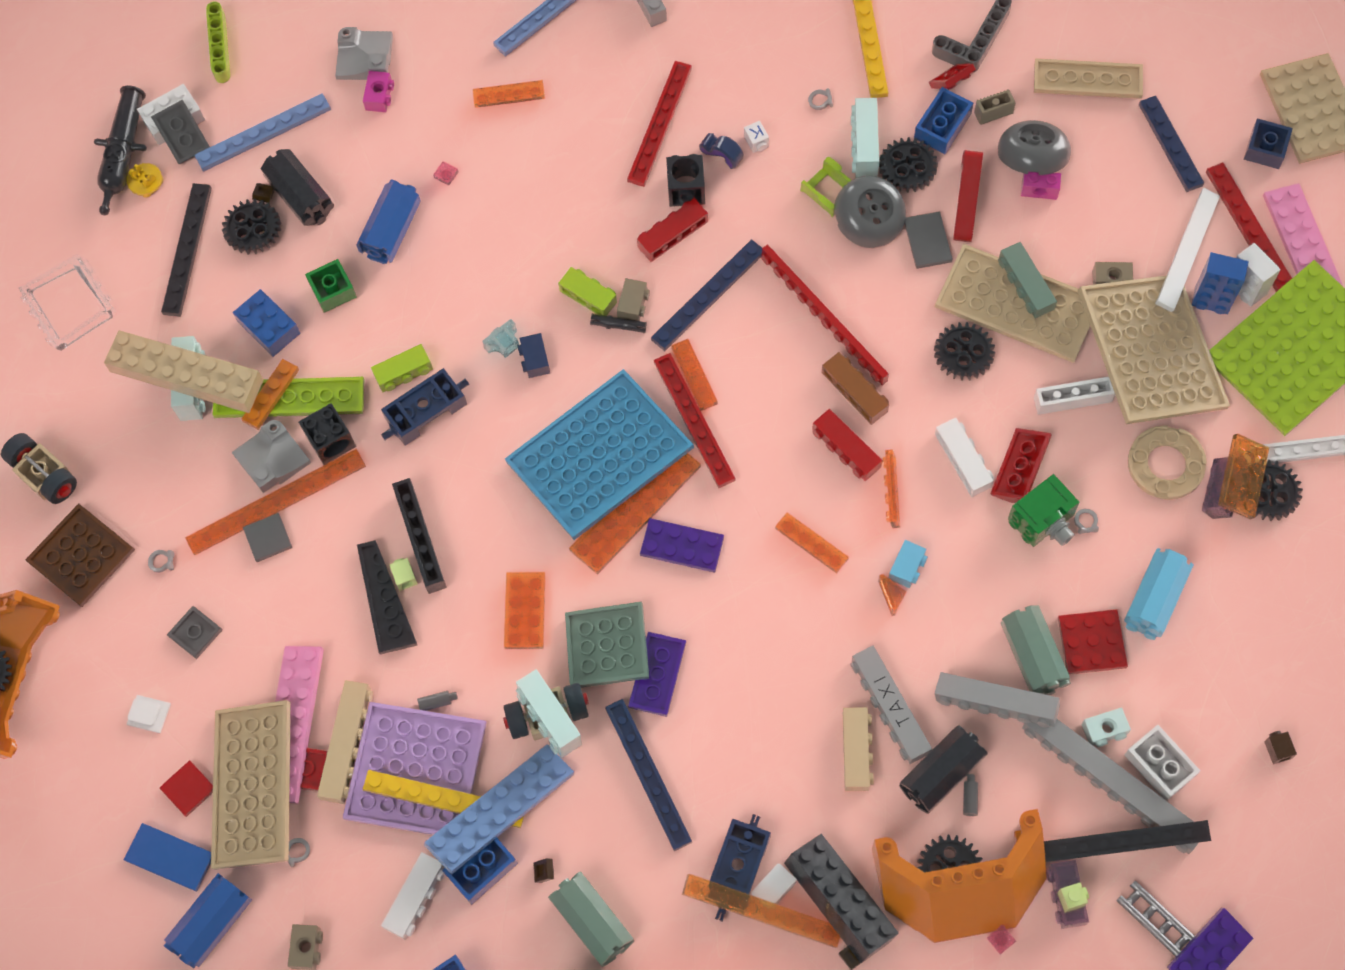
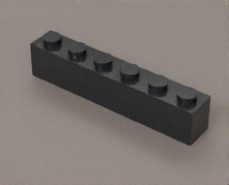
(419, 536)

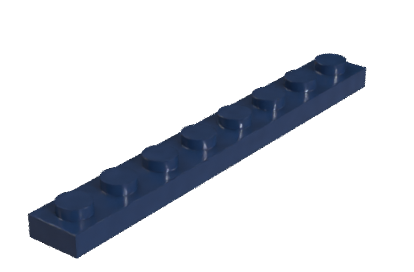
(707, 295)
(648, 775)

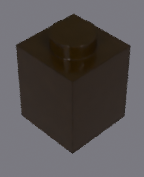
(1280, 747)

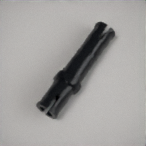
(618, 323)

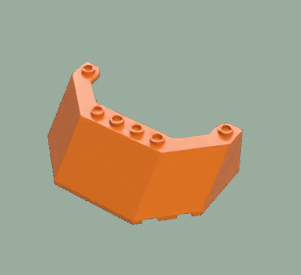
(21, 624)
(966, 897)

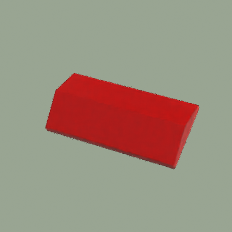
(1020, 464)

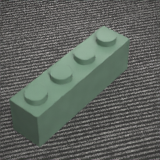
(1027, 280)

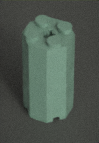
(1035, 650)
(591, 919)

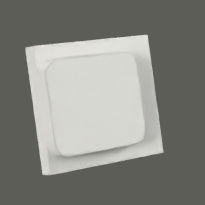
(148, 713)

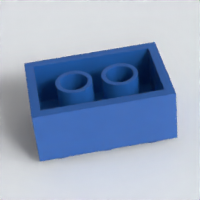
(943, 120)
(266, 322)
(482, 871)

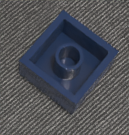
(1268, 143)

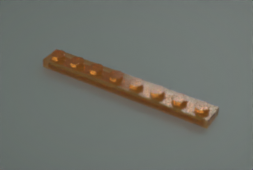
(760, 910)

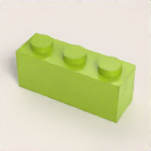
(587, 292)
(402, 368)

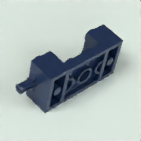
(407, 417)
(742, 843)

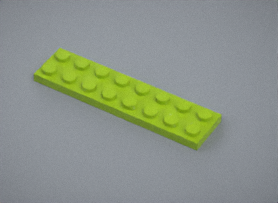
(309, 395)

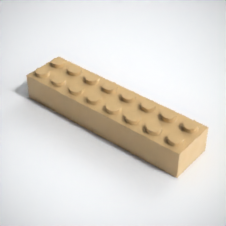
(183, 371)

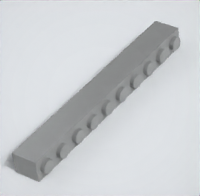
(1109, 776)

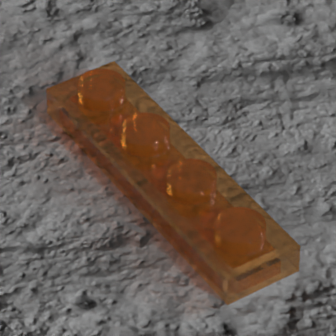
(508, 93)
(694, 374)
(891, 482)
(811, 542)

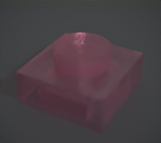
(445, 173)
(1001, 939)

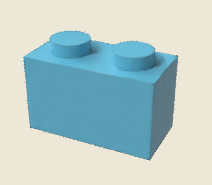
(907, 564)

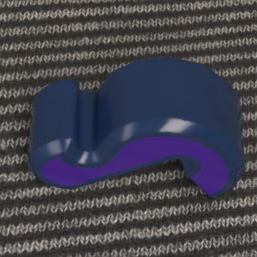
(722, 147)

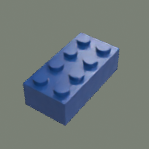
(1219, 283)

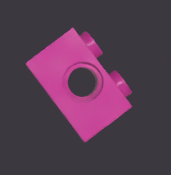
(378, 82)
(1041, 186)

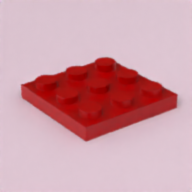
(1092, 642)

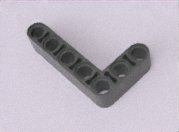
(984, 40)

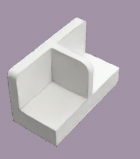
(775, 885)

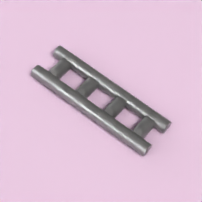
(1143, 919)

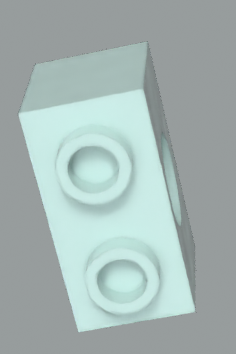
(1114, 719)

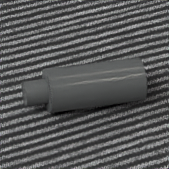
(436, 700)
(970, 796)

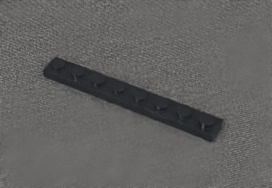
(186, 250)
(1127, 841)

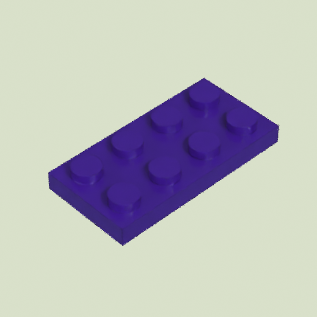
(682, 545)
(664, 662)
(1213, 945)

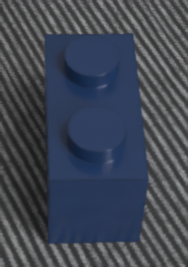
(534, 355)

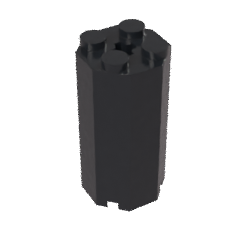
(297, 187)
(943, 769)

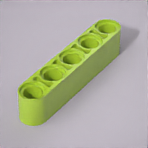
(218, 42)

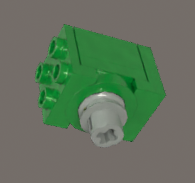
(1045, 513)

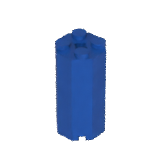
(389, 222)
(207, 921)

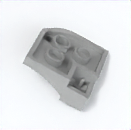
(362, 53)
(271, 456)

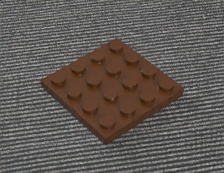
(80, 555)

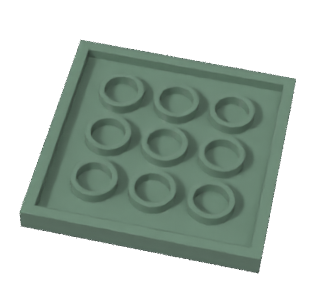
(606, 645)

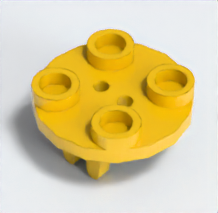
(149, 185)

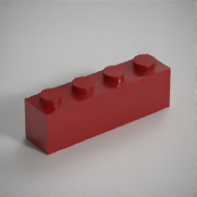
(672, 229)
(846, 445)

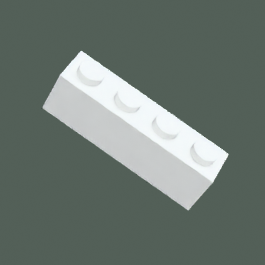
(1073, 395)
(964, 457)
(413, 896)

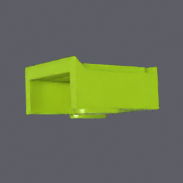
(833, 170)

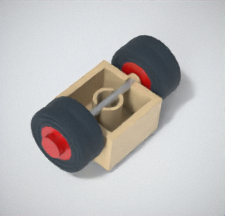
(38, 468)
(516, 719)

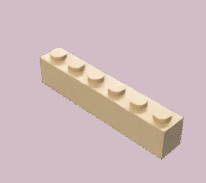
(344, 742)

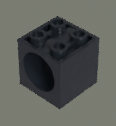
(682, 166)
(327, 434)

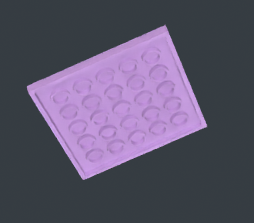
(415, 747)

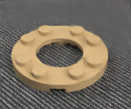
(1176, 438)

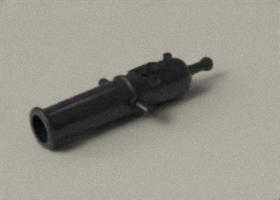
(119, 145)

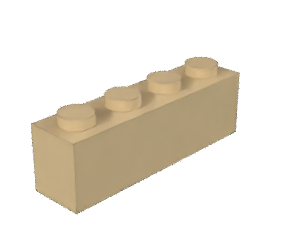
(856, 749)

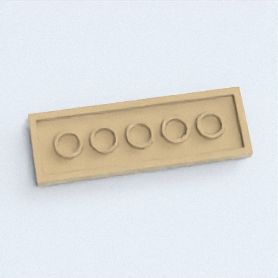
(1088, 78)

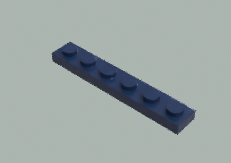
(1171, 143)

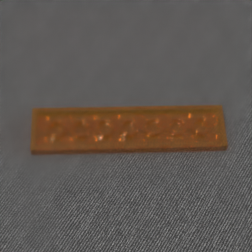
(615, 530)

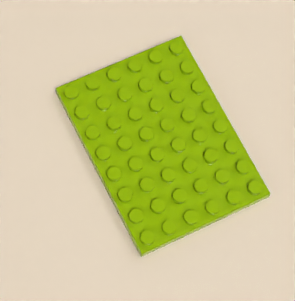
(1289, 349)

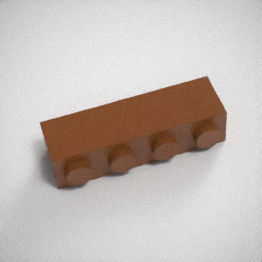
(855, 388)

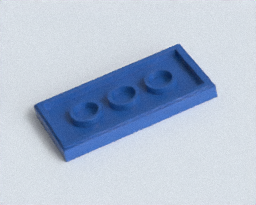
(169, 857)

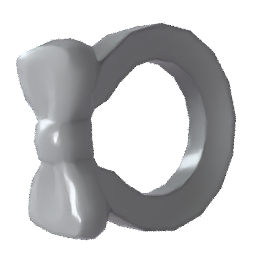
(826, 93)
(1094, 528)
(169, 565)
(292, 861)

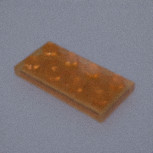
(1243, 476)
(524, 610)

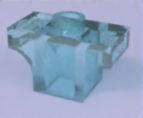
(502, 339)

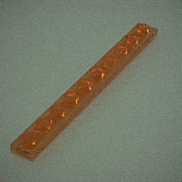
(275, 501)

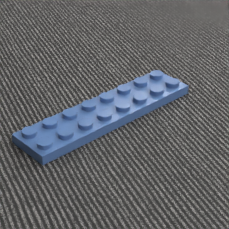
(498, 809)

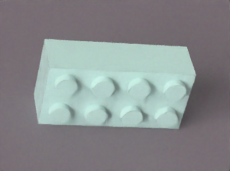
(864, 137)
(183, 405)
(549, 714)

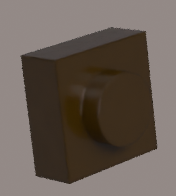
(263, 192)
(543, 870)
(849, 958)

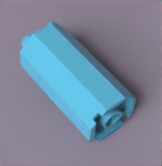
(1158, 593)

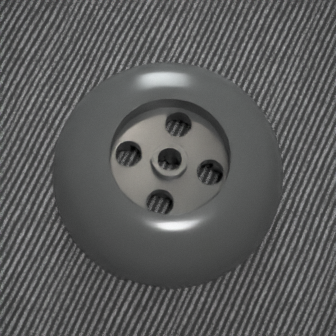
(1034, 147)
(861, 228)

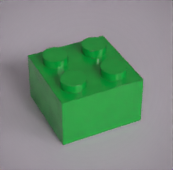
(330, 285)

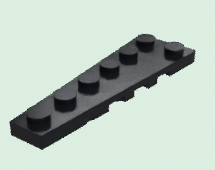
(387, 613)

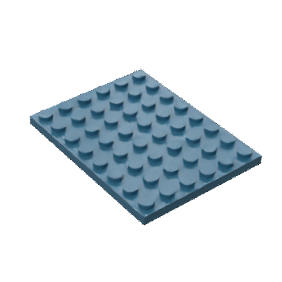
(599, 454)

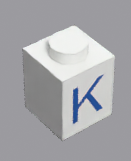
(756, 137)

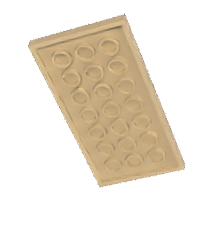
(983, 295)
(251, 785)

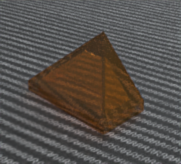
(892, 593)

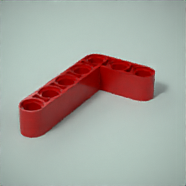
(968, 195)

